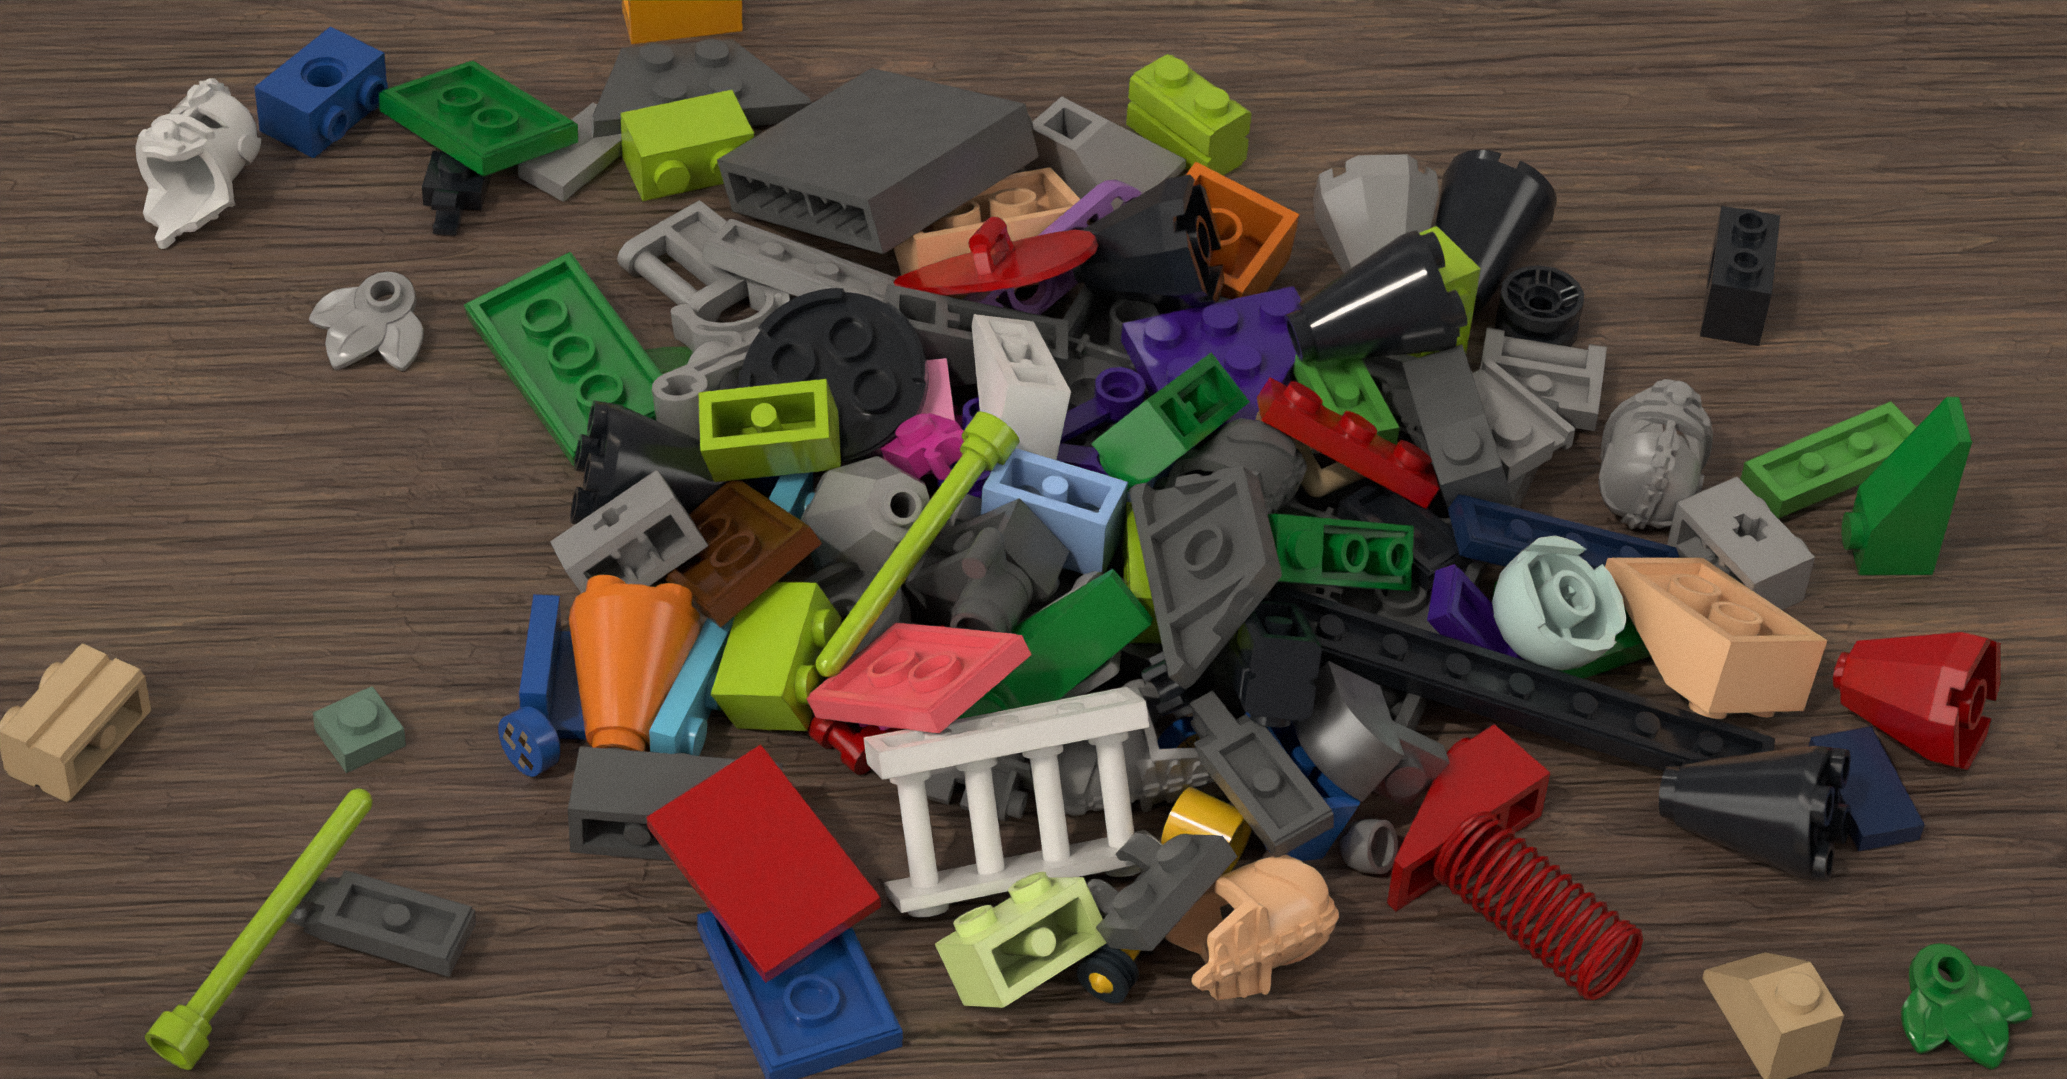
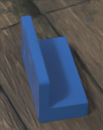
(550, 670)

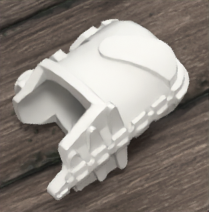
(194, 159)

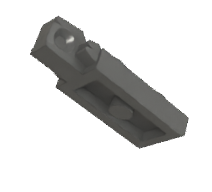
(1258, 777)
(387, 921)

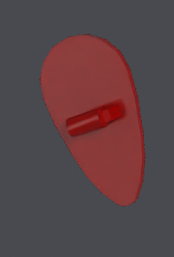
(1002, 263)

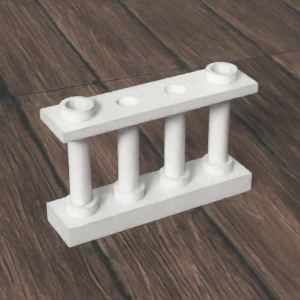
(973, 747)

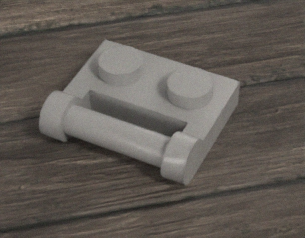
(683, 239)
(1553, 372)

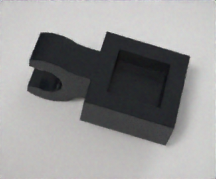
(450, 189)

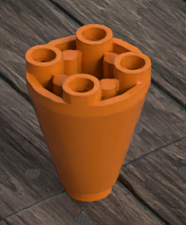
(628, 655)

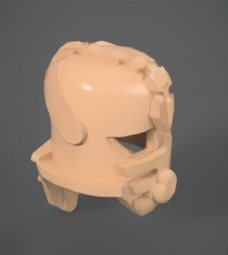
(1276, 921)

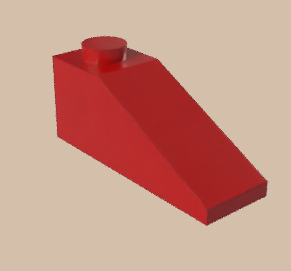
(1481, 776)

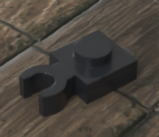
(1173, 696)

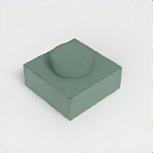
(359, 729)

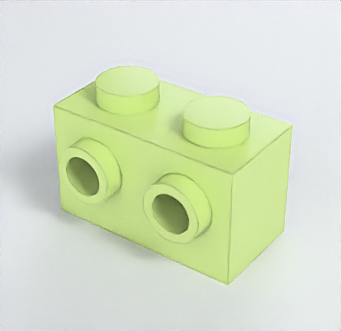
(1021, 941)

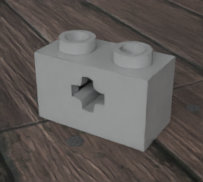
(631, 537)
(1744, 540)

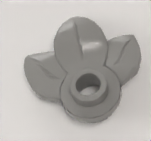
(362, 324)

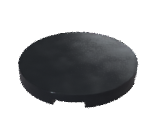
(861, 350)

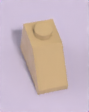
(1778, 1012)

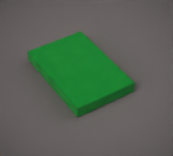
(478, 118)

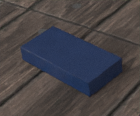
(1878, 800)

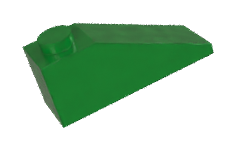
(1170, 423)
(1910, 498)
(1068, 644)

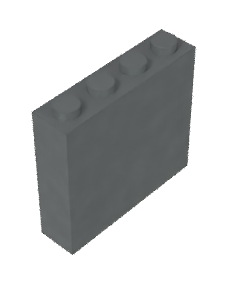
(878, 159)

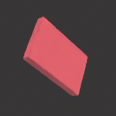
(918, 677)

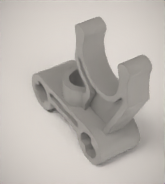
(715, 360)

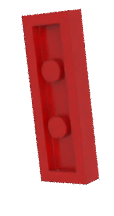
(1348, 440)

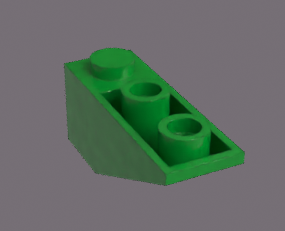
(1343, 552)

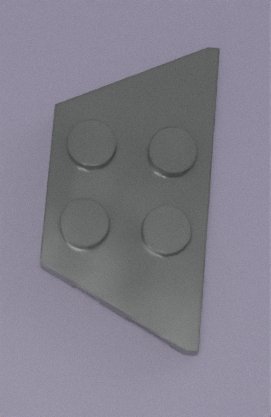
(682, 71)
(1204, 562)

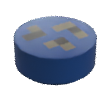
(529, 740)

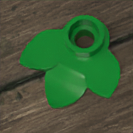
(1967, 1012)

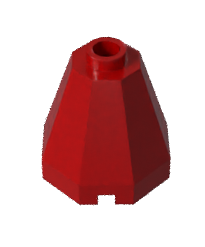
(1924, 691)

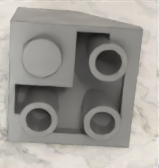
(1092, 149)

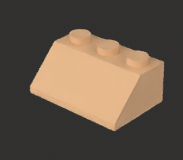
(1023, 200)

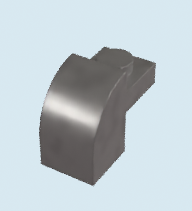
(1359, 743)

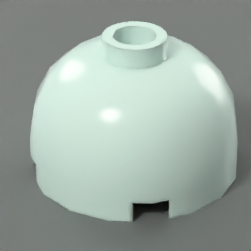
(1557, 606)

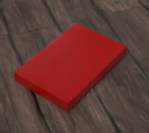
(763, 863)

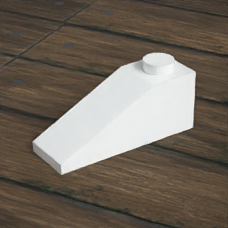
(1020, 382)

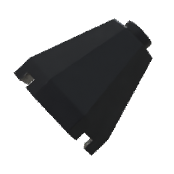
(1157, 249)

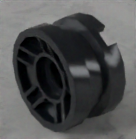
(1540, 305)

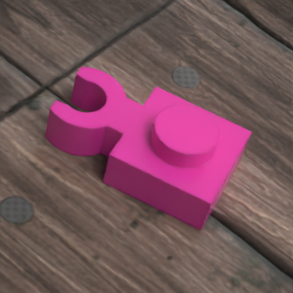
(925, 445)

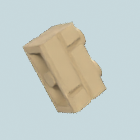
(73, 721)

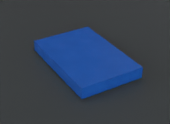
(812, 1013)

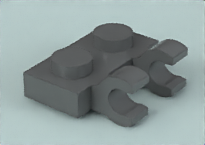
(1164, 892)

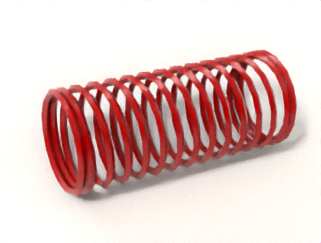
(1587, 971)

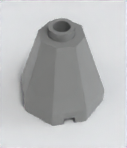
(1373, 204)
(863, 513)

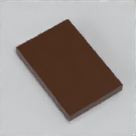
(747, 550)

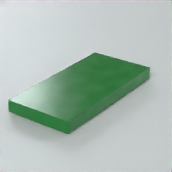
(564, 348)

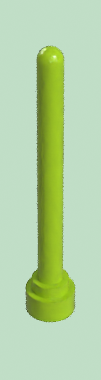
(984, 445)
(183, 1033)

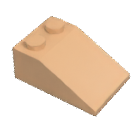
(1718, 637)

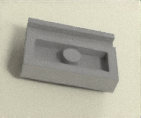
(1520, 422)

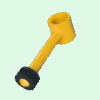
(1111, 971)

